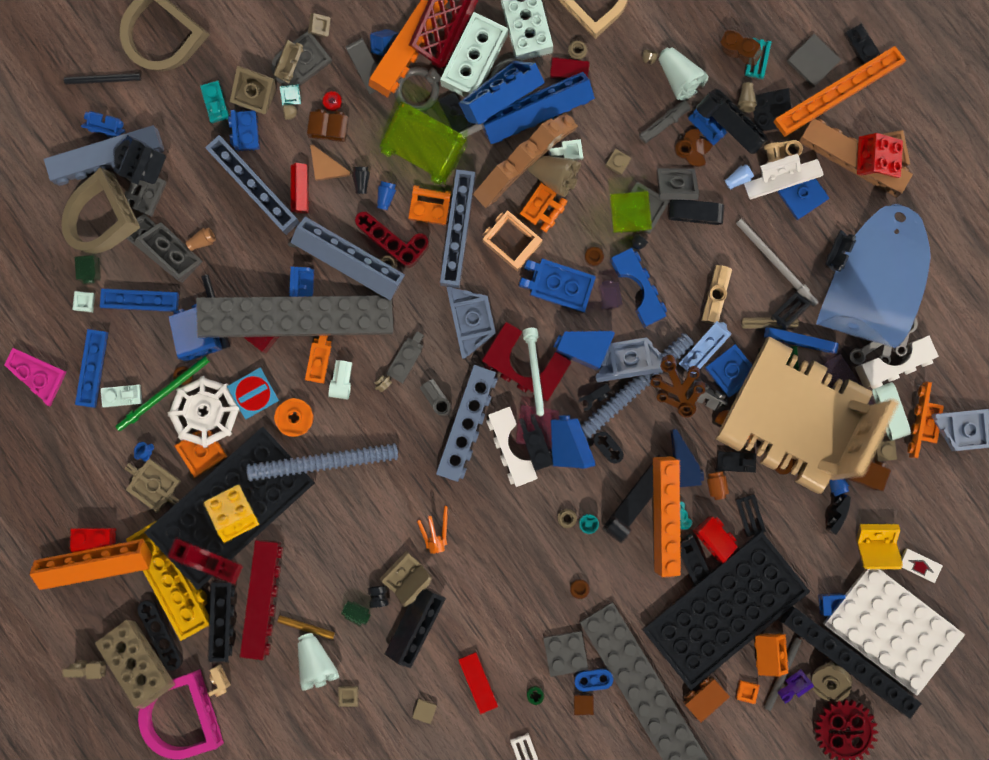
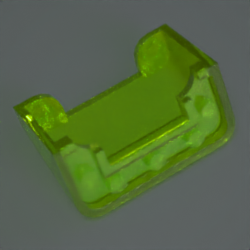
(423, 142)

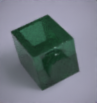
(87, 269)

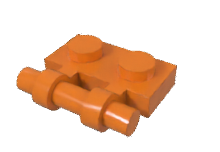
(538, 204)

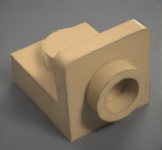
(220, 679)

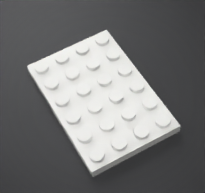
(894, 629)

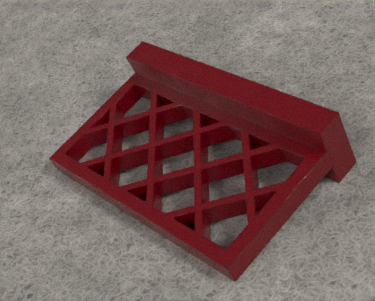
(453, 30)

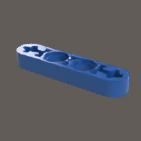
(802, 340)

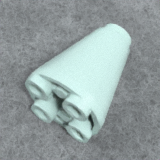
(314, 663)

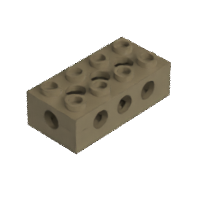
(147, 664)

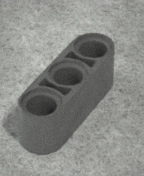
(362, 61)

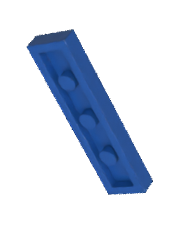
(139, 300)
(91, 368)

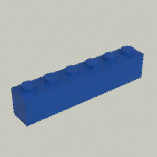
(538, 107)

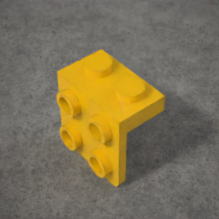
(879, 546)

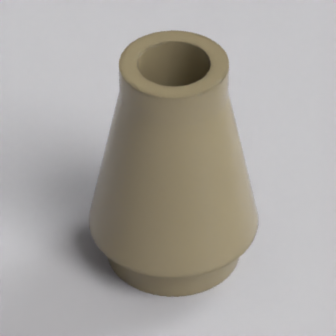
(747, 98)

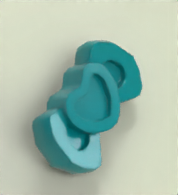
(685, 522)

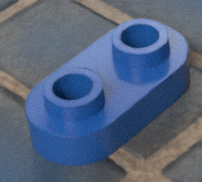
(593, 681)

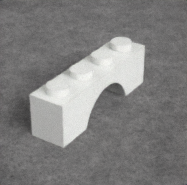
(875, 371)
(520, 470)

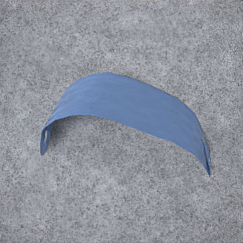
(881, 280)

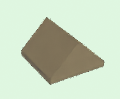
(252, 90)

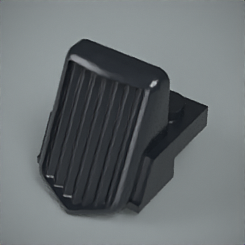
(137, 161)

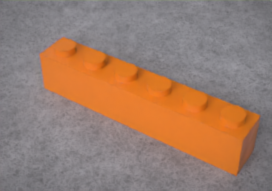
(400, 54)
(666, 516)
(91, 564)

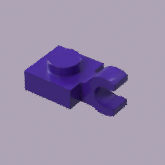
(797, 684)

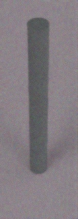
(780, 680)

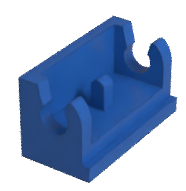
(301, 282)

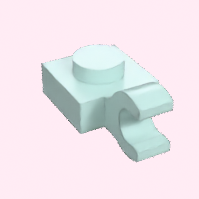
(569, 149)

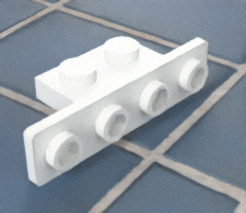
(782, 174)

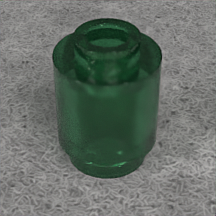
(356, 613)

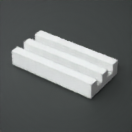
(520, 739)

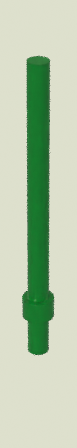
(134, 416)

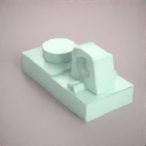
(121, 396)

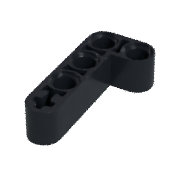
(732, 119)

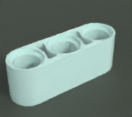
(898, 425)

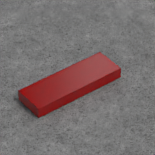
(478, 682)

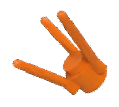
(435, 542)

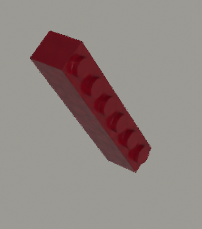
(260, 599)

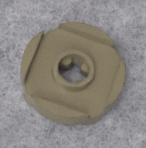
(838, 675)

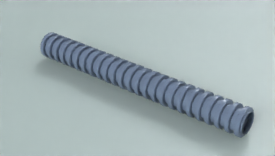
(631, 390)
(321, 462)

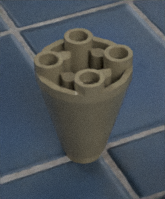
(556, 173)

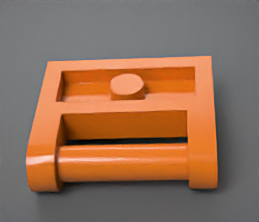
(428, 211)

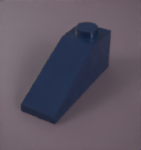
(689, 468)

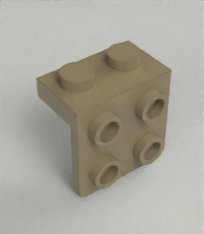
(406, 578)

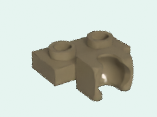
(80, 668)

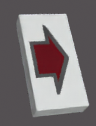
(920, 565)

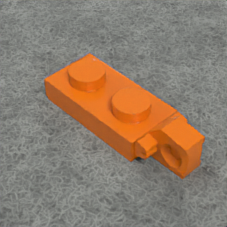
(318, 360)

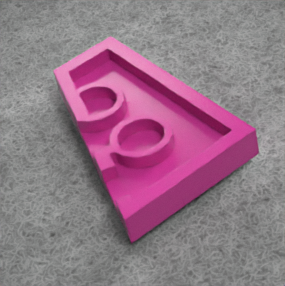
(38, 375)

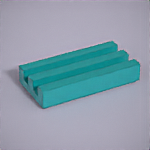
(765, 59)

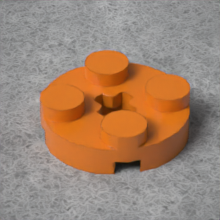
(300, 426)

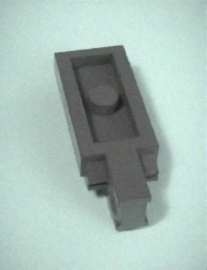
(406, 358)

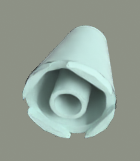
(681, 73)

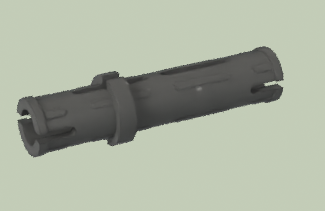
(670, 117)

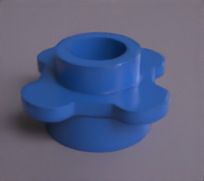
(143, 451)

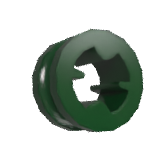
(531, 700)

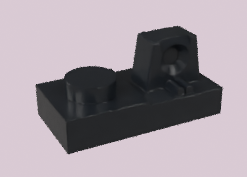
(862, 44)
(736, 462)

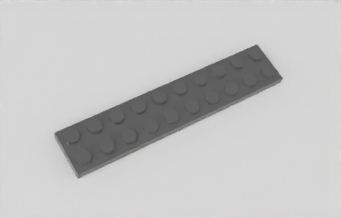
(293, 316)
(641, 685)

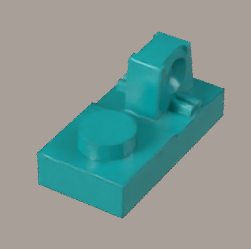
(214, 101)

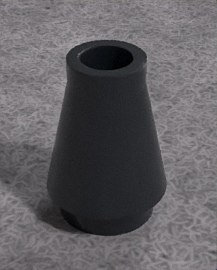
(361, 179)

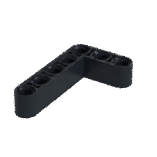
(619, 523)

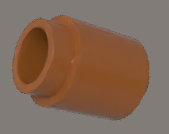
(717, 485)

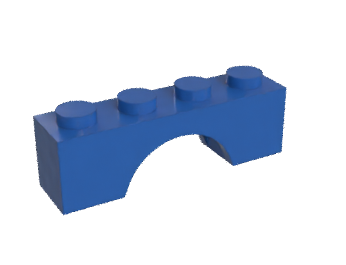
(627, 265)

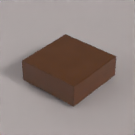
(583, 704)

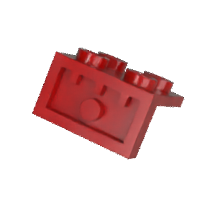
(879, 155)

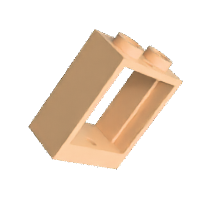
(527, 252)

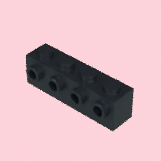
(219, 621)
(415, 627)

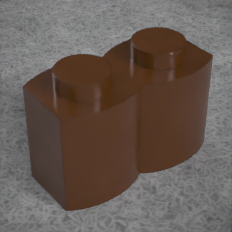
(736, 46)
(327, 126)

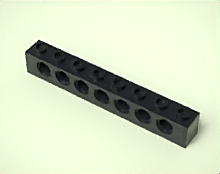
(851, 662)

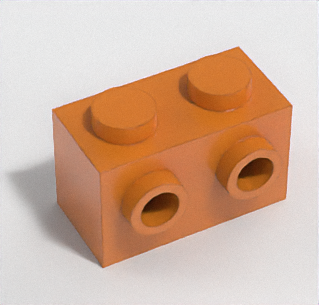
(771, 654)

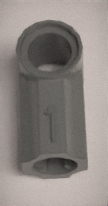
(435, 397)

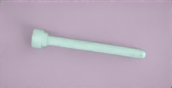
(530, 335)

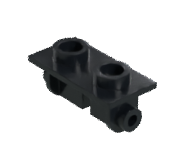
(837, 259)

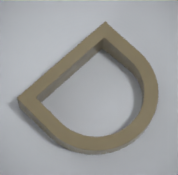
(190, 46)
(123, 228)

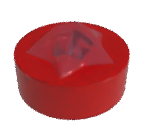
(332, 101)

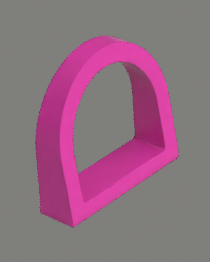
(205, 713)

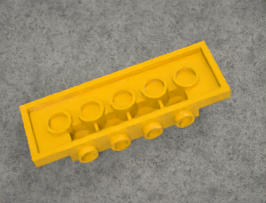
(174, 591)

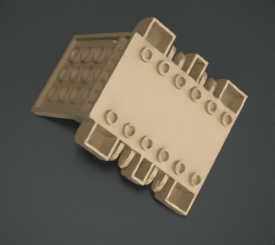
(805, 419)

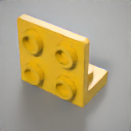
(231, 513)

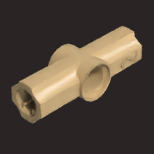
(720, 283)

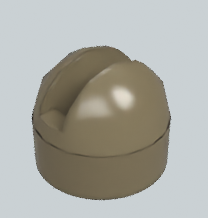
(649, 55)
(289, 111)

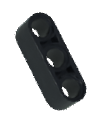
(696, 212)

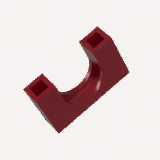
(499, 360)

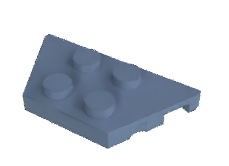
(471, 319)
(629, 360)
(964, 429)

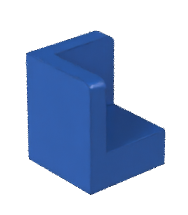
(381, 41)
(828, 602)

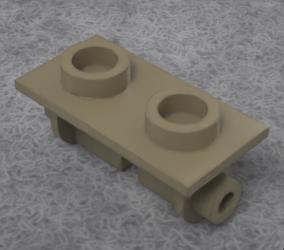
(288, 61)

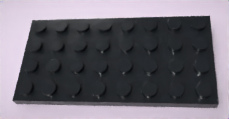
(267, 498)
(725, 610)

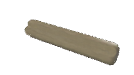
(748, 323)

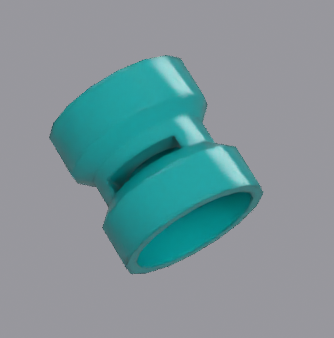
(588, 523)

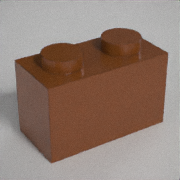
(705, 698)

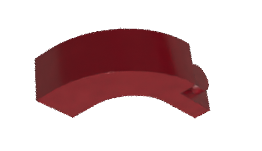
(205, 561)

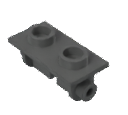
(715, 398)

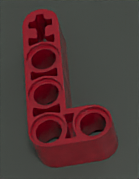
(389, 237)

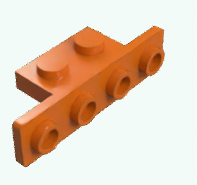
(924, 427)

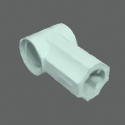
(340, 384)

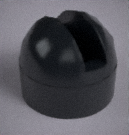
(639, 242)

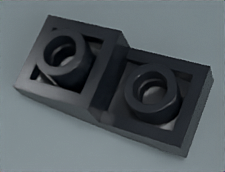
(841, 508)

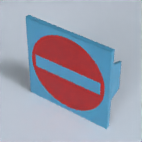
(253, 393)

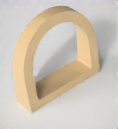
(602, 24)

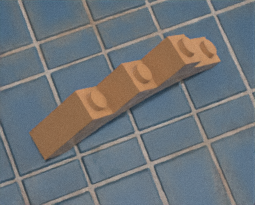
(523, 157)

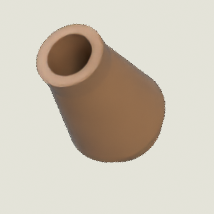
(201, 239)

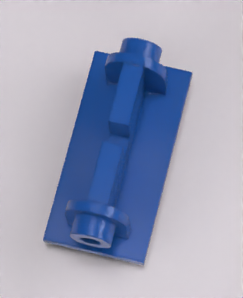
(111, 127)
(708, 127)

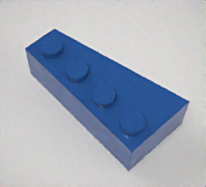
(501, 91)

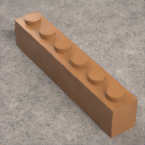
(844, 152)

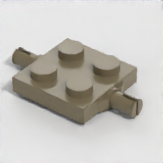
(153, 485)

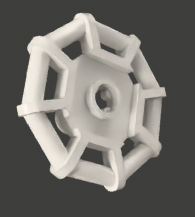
(193, 416)

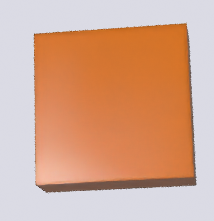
(747, 691)

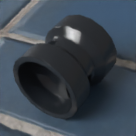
(378, 596)

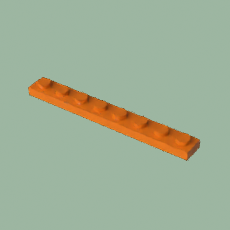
(839, 91)

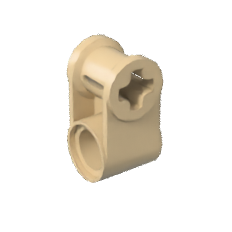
(779, 150)

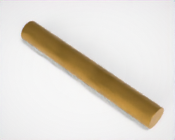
(306, 627)

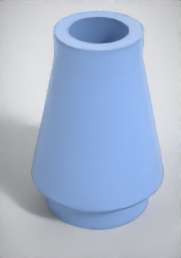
(740, 176)

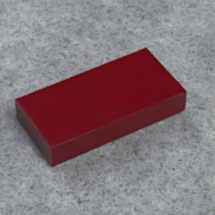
(567, 68)

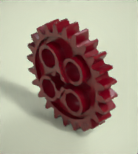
(846, 713)

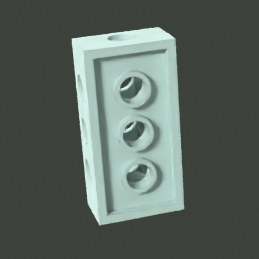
(536, 25)
(479, 69)

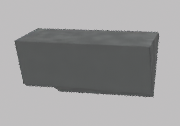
(164, 248)

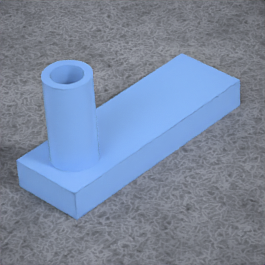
(706, 346)

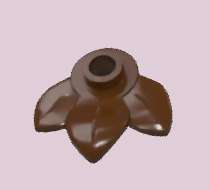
(695, 148)

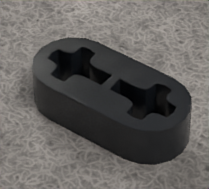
(612, 444)

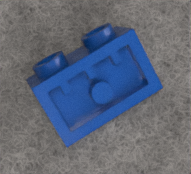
(244, 130)

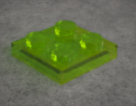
(630, 212)

